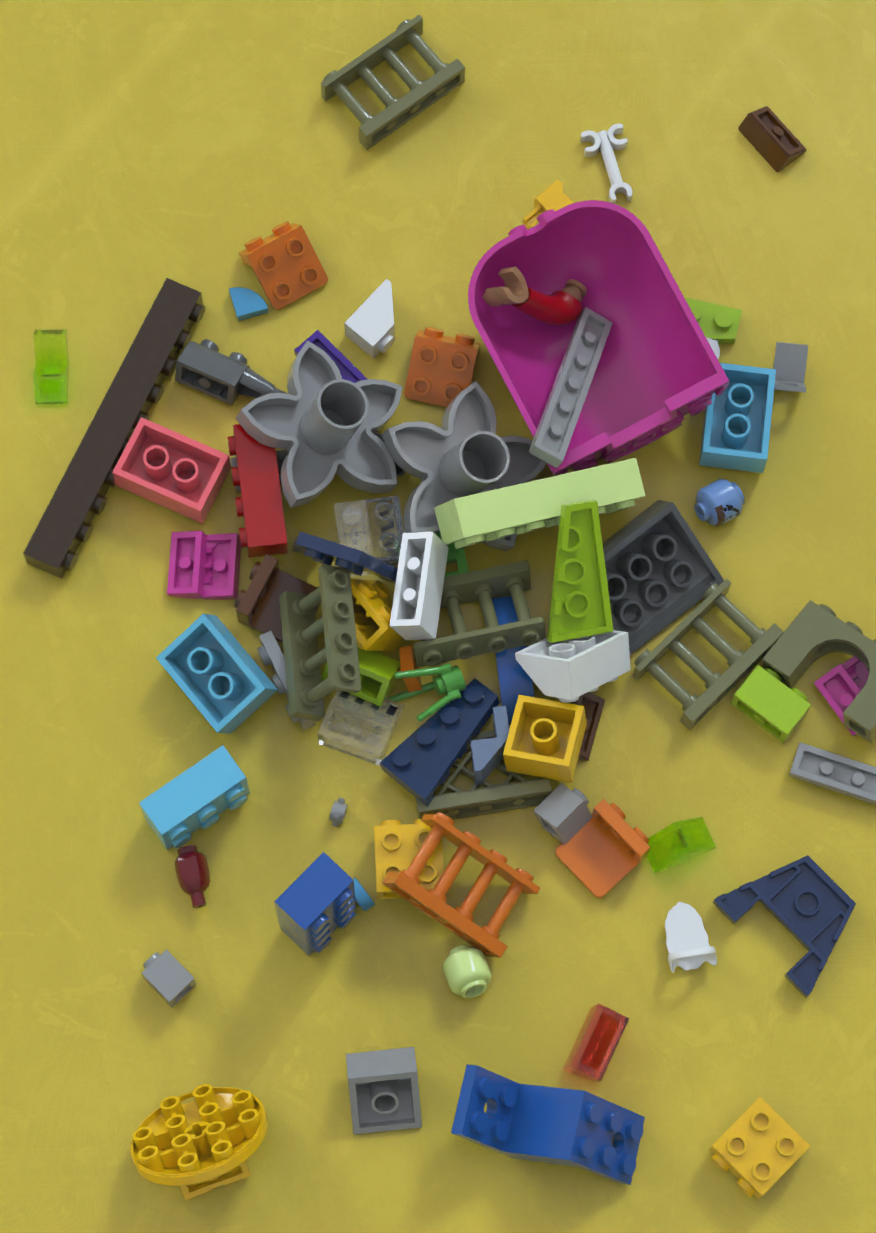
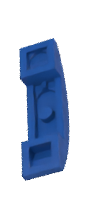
(511, 676)

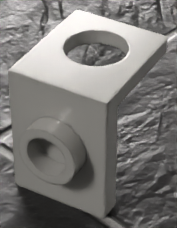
(790, 366)

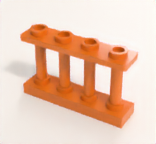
(433, 900)

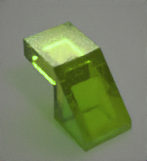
(51, 366)

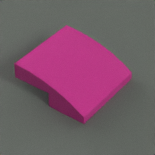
(204, 565)
(843, 685)

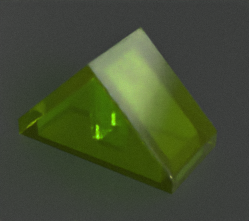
(679, 843)

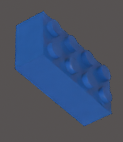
(316, 905)

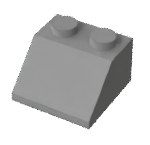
(383, 1090)

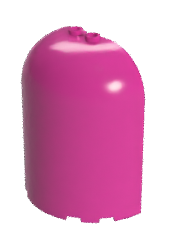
(655, 353)

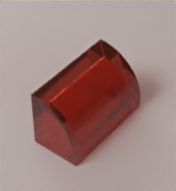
(596, 1043)

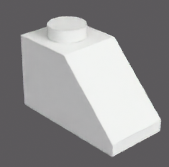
(373, 322)

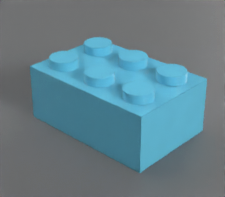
(739, 420)
(216, 673)
(195, 798)

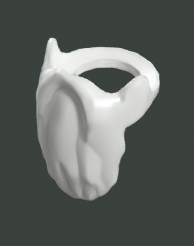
(687, 939)

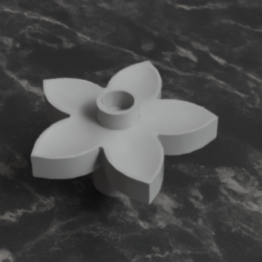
(325, 428)
(459, 459)

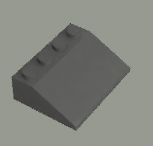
(655, 572)

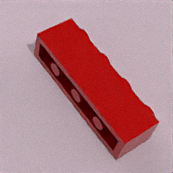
(260, 495)

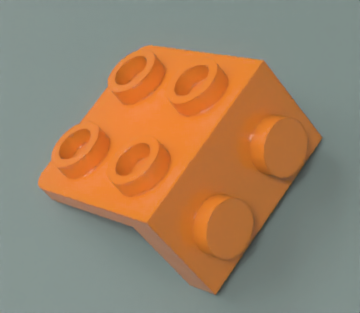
(284, 264)
(440, 366)
(604, 849)

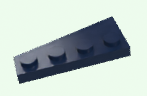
(433, 748)

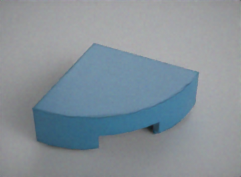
(247, 303)

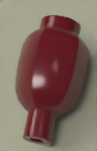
(192, 874)

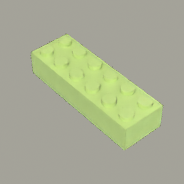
(537, 503)

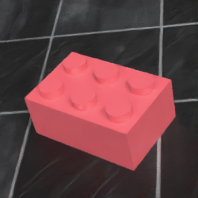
(172, 470)

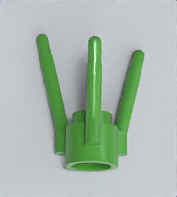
(447, 682)

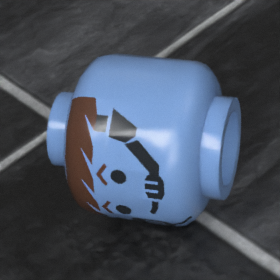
(719, 502)

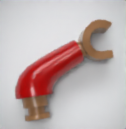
(552, 309)

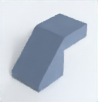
(489, 752)

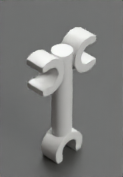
(606, 143)

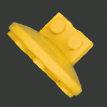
(200, 1141)

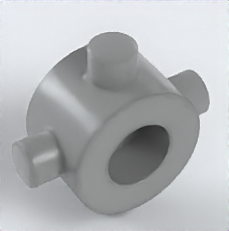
(338, 812)

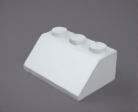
(576, 665)

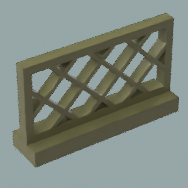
(489, 798)

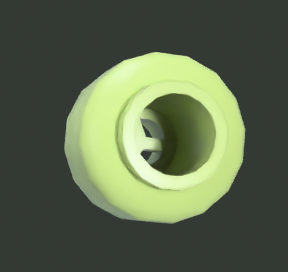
(467, 971)

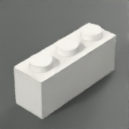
(419, 586)

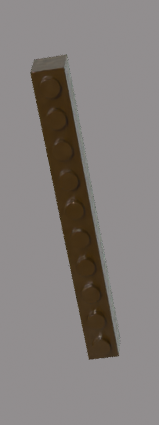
(127, 400)

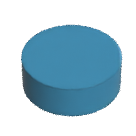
(362, 896)

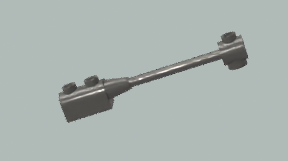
(224, 376)

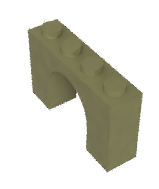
(818, 633)

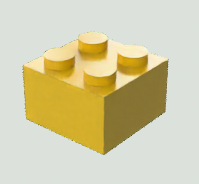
(545, 738)

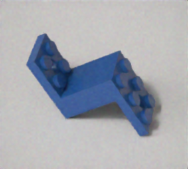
(548, 1124)

